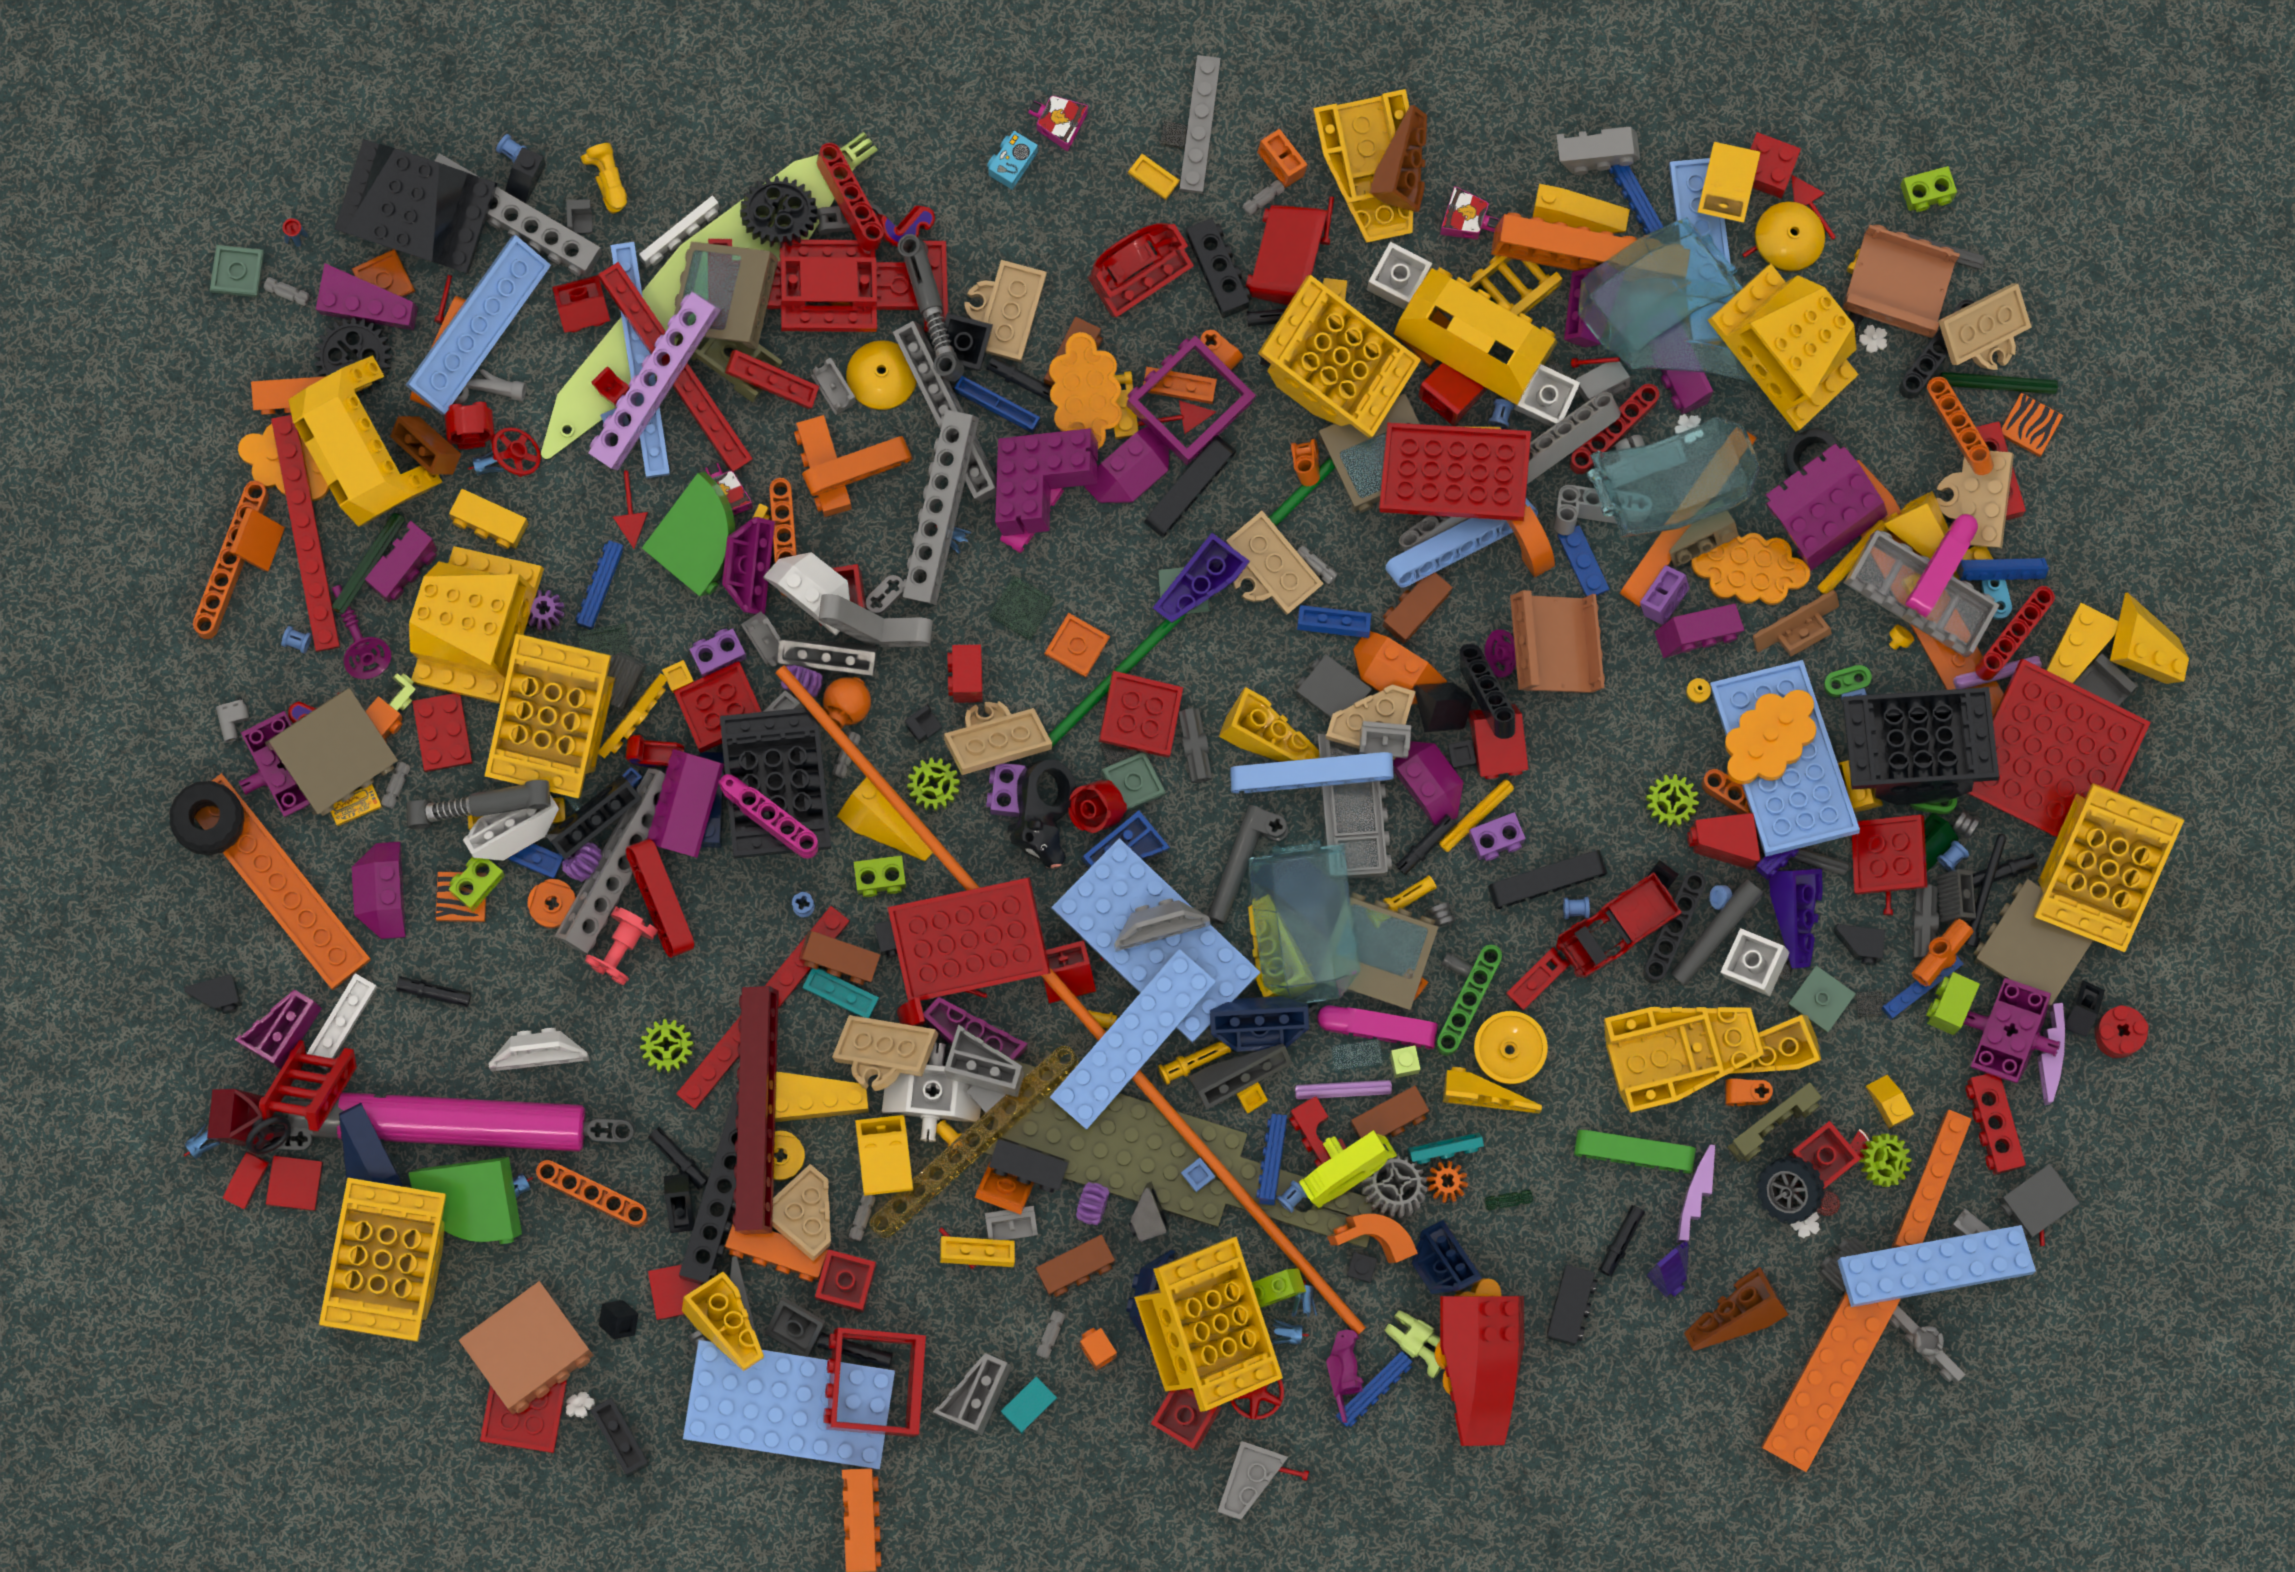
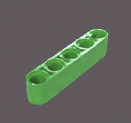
(1473, 989)
(1635, 1150)

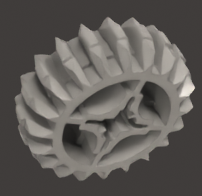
(1410, 1180)

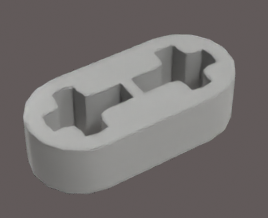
(881, 591)

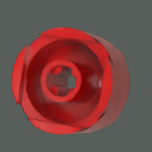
(469, 425)
(1096, 806)
(2134, 1032)

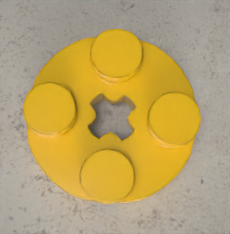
(795, 1156)

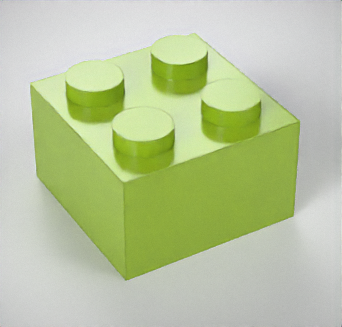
(1953, 1003)

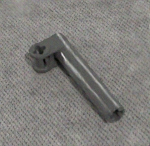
(1256, 823)
(1742, 901)

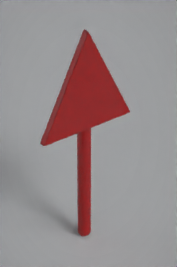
(1805, 195)
(1190, 415)
(632, 523)

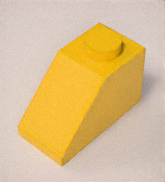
(1890, 1101)

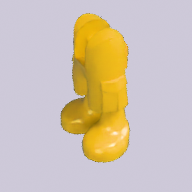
(608, 179)

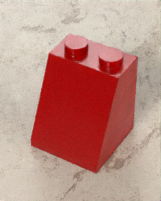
(1450, 393)
(1494, 754)
(1726, 839)

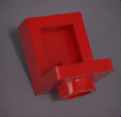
(610, 386)

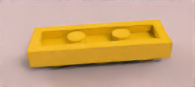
(977, 1251)

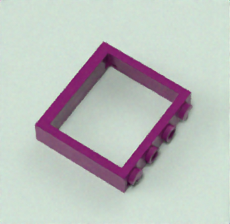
(1216, 428)

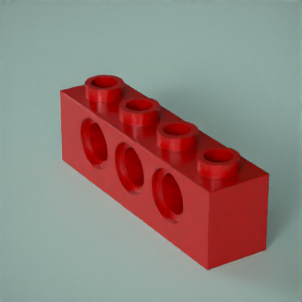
(1994, 438)
(2000, 1110)

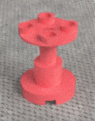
(625, 938)

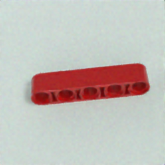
(849, 186)
(1624, 423)
(2010, 641)
(659, 898)

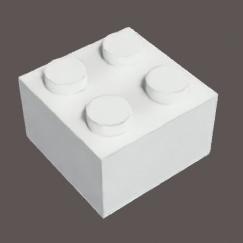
(1398, 275)
(1548, 396)
(1755, 962)

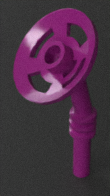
(363, 650)
(1503, 652)

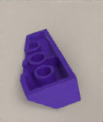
(1206, 574)
(1794, 901)
(1671, 1271)

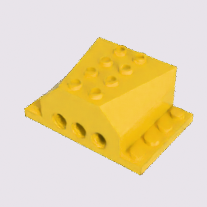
(1789, 342)
(1336, 359)
(469, 622)
(551, 715)
(2105, 865)
(384, 1260)
(1208, 1326)

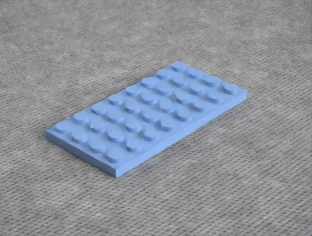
(1811, 797)
(1100, 908)
(782, 1404)

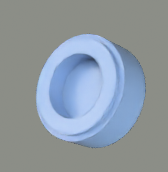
(1720, 896)

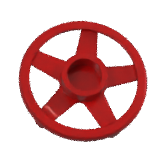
(515, 450)
(1255, 1398)

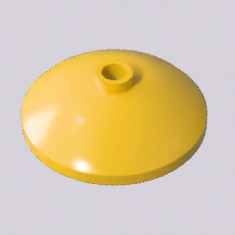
(1780, 246)
(876, 389)
(1512, 1030)

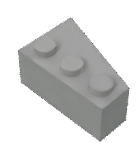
(1598, 150)

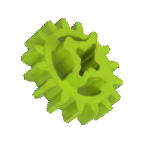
(924, 789)
(1662, 800)
(655, 1046)
(1882, 1158)

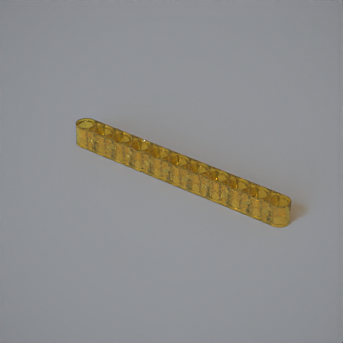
(968, 1153)

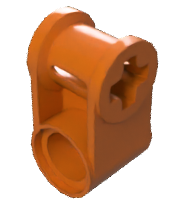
(1222, 348)
(1306, 462)
(1743, 1092)

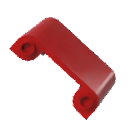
(1286, 252)

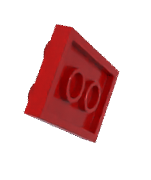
(442, 732)

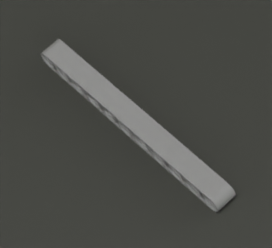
(1544, 453)

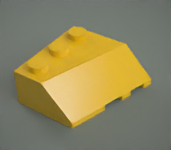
(2148, 645)

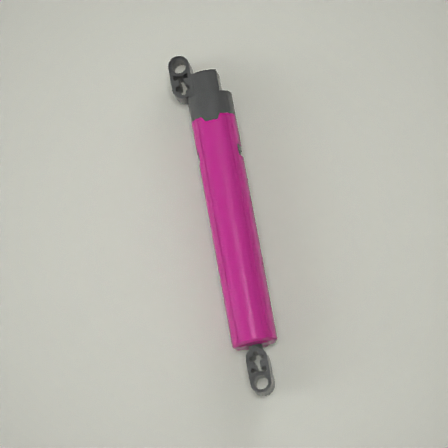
(463, 1122)

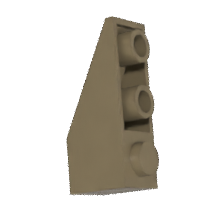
(1703, 537)

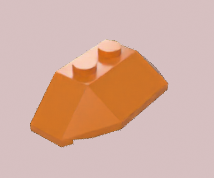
(1388, 663)

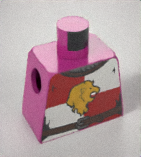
(1059, 119)
(1467, 216)
(731, 487)

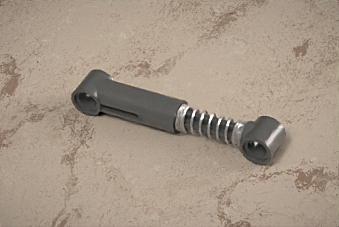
(930, 305)
(531, 795)

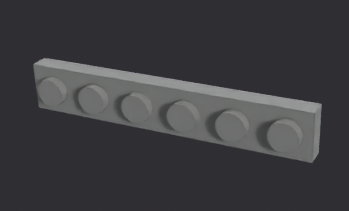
(1200, 124)

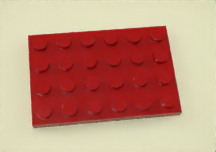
(1455, 471)
(969, 939)

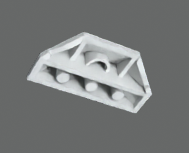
(804, 580)
(509, 832)
(537, 1049)

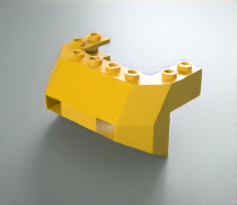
(1472, 333)
(349, 446)

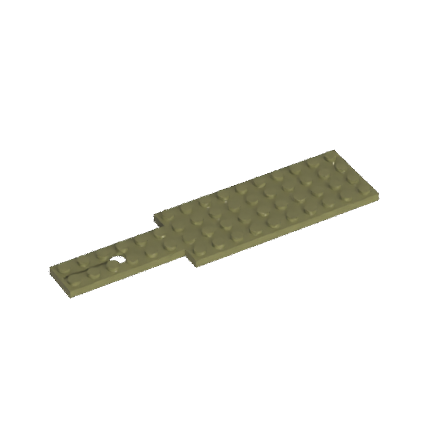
(1138, 1145)

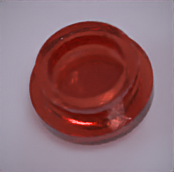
(1829, 1205)

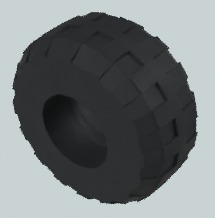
(193, 799)

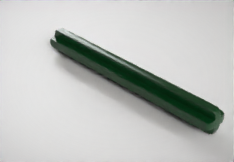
(2001, 383)
(368, 563)

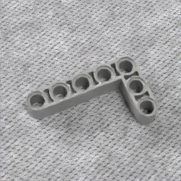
(872, 628)

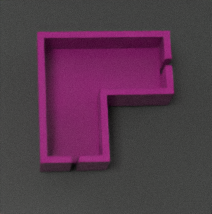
(1034, 466)

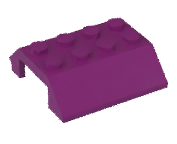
(1826, 505)

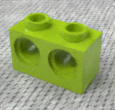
(1926, 184)
(879, 869)
(481, 885)
(1278, 1287)

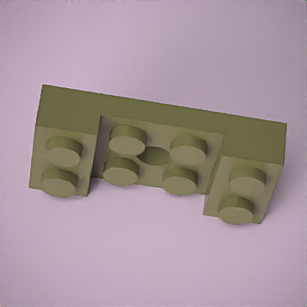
(711, 353)
(1801, 1103)

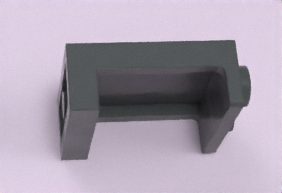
(2106, 681)
(1331, 687)
(2038, 1201)

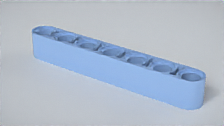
(1447, 548)
(1312, 772)

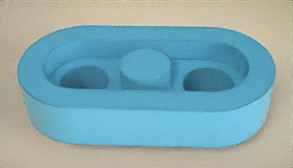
(2000, 595)

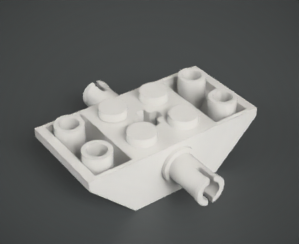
(909, 1097)

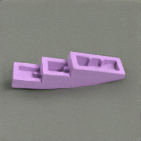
(2049, 1065)
(1699, 1186)

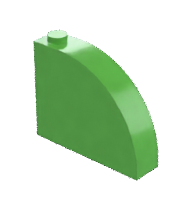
(695, 535)
(478, 1198)

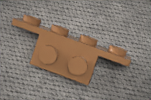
(1800, 627)

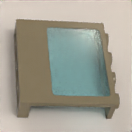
(735, 282)
(1361, 458)
(1390, 950)

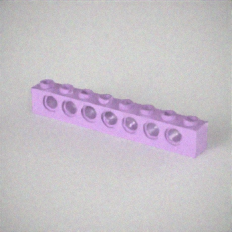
(666, 377)

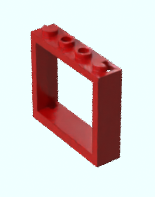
(915, 1381)

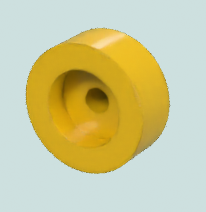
(1900, 637)
(1696, 695)

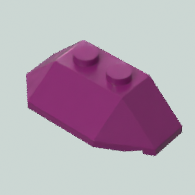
(1131, 469)
(747, 562)
(1430, 780)
(379, 890)

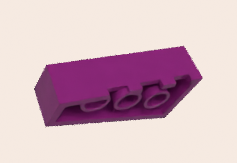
(350, 297)
(945, 1019)

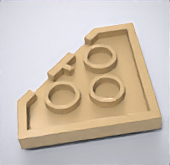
(1387, 706)
(804, 1213)

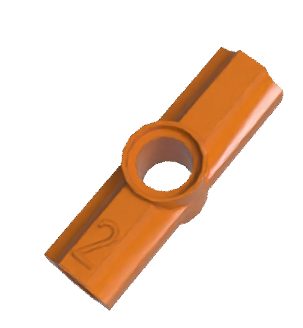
(1942, 952)

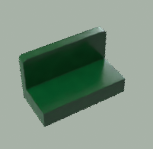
(1937, 838)

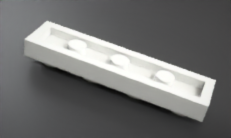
(687, 226)
(342, 1018)

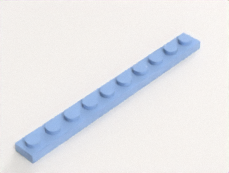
(652, 437)

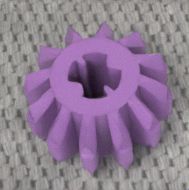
(554, 610)
(808, 678)
(582, 862)
(1092, 1203)

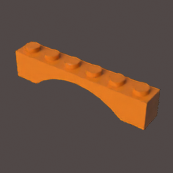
(1933, 1179)

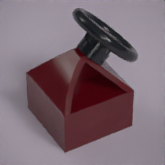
(239, 1122)

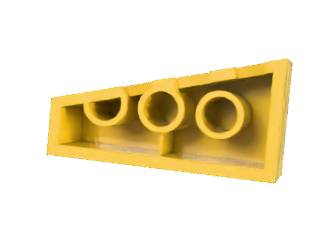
(2081, 642)
(817, 1097)

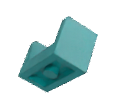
(1028, 1405)

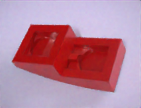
(911, 1013)
(245, 1180)

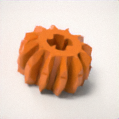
(1449, 1191)

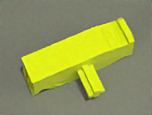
(1346, 1167)

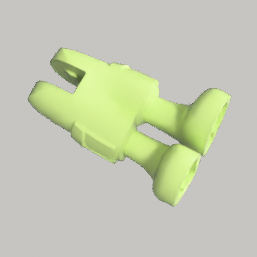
(1414, 1339)

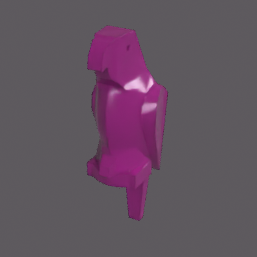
(1343, 1368)

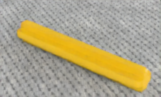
(1848, 561)
(1476, 815)

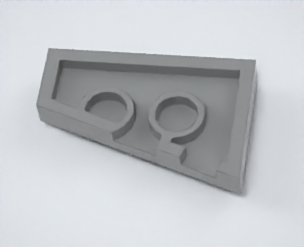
(1249, 1477)

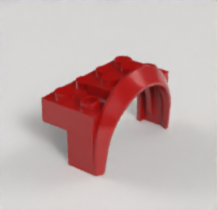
(1130, 256)

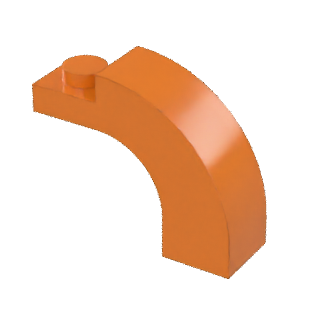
(1533, 543)
(1390, 1234)

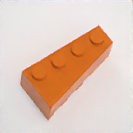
(860, 1520)

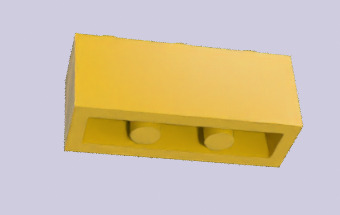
(488, 519)

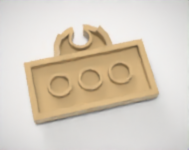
(1009, 306)
(1986, 328)
(1982, 497)
(1273, 566)
(996, 738)
(883, 1050)

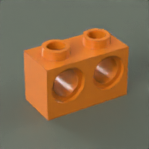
(1282, 158)
(1097, 1348)

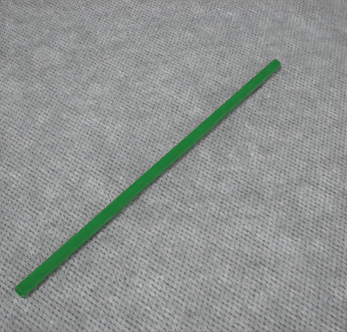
(1166, 626)

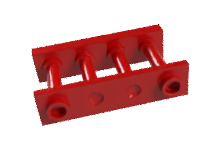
(323, 1098)

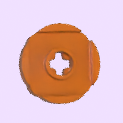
(545, 892)

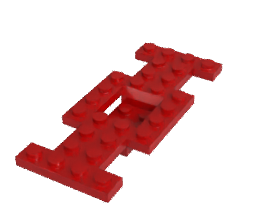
(844, 274)

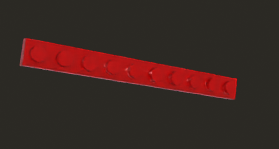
(687, 383)
(305, 534)
(726, 1050)

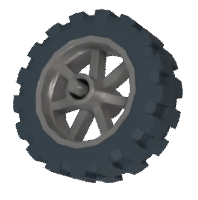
(1811, 1185)

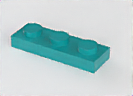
(840, 993)
(1445, 1148)

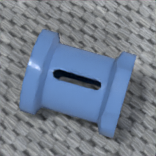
(509, 147)
(1501, 406)
(296, 639)
(1953, 856)
(798, 898)
(1576, 907)
(1291, 1196)

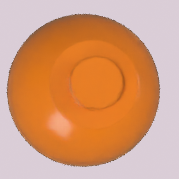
(847, 701)

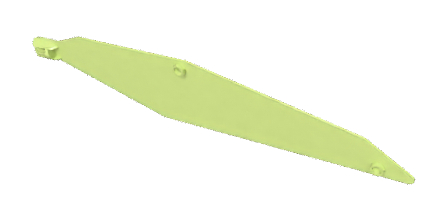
(578, 402)

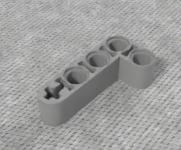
(1576, 503)

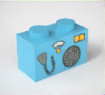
(1012, 159)

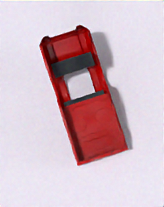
(1635, 916)

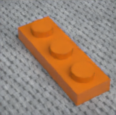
(1184, 386)

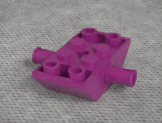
(270, 771)
(2018, 1010)

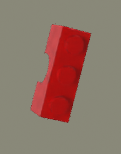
(1307, 1119)

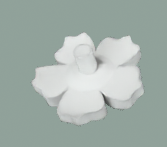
(1873, 339)
(1686, 424)
(1807, 1226)
(578, 1404)

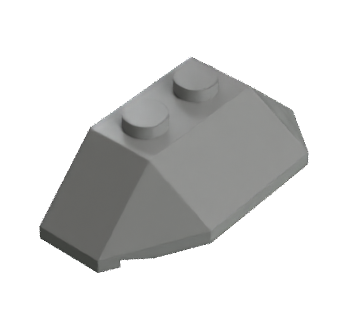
(1159, 923)

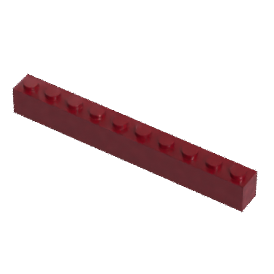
(756, 1110)

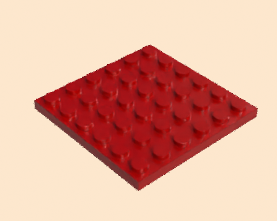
(2054, 746)

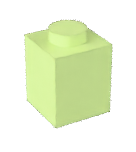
(1405, 1061)

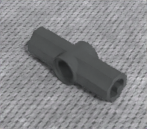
(1195, 745)
(1925, 920)

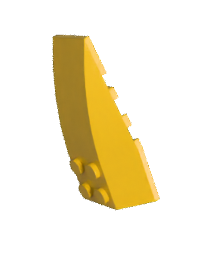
(1353, 144)
(1677, 1050)

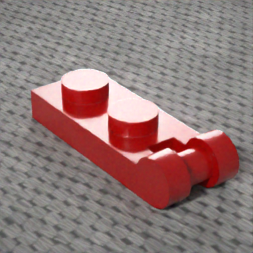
(1537, 979)

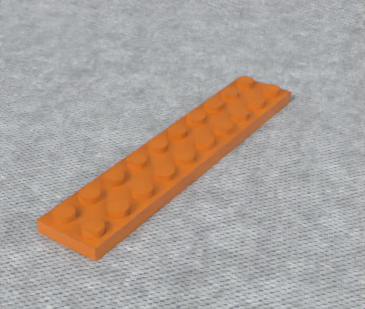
(289, 896)

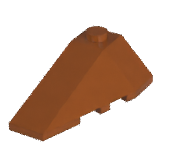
(1399, 171)
(1746, 1310)

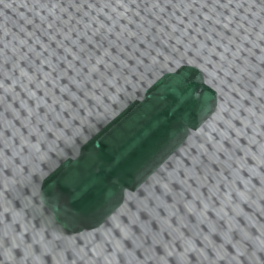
(1508, 1200)

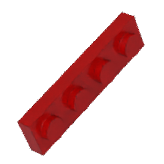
(772, 379)

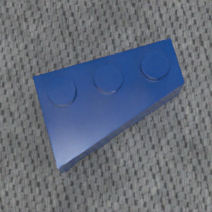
(1136, 834)

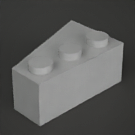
(981, 1065)
(976, 1395)

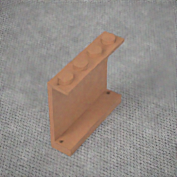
(1900, 280)
(1557, 643)
(526, 1348)

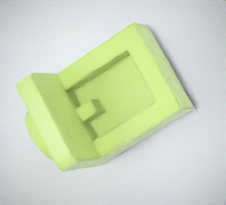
(402, 699)

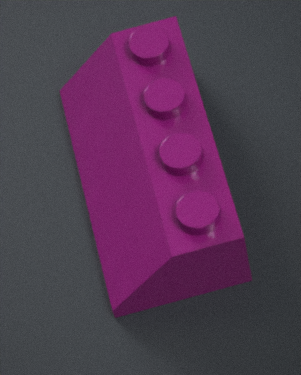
(1688, 389)
(685, 803)

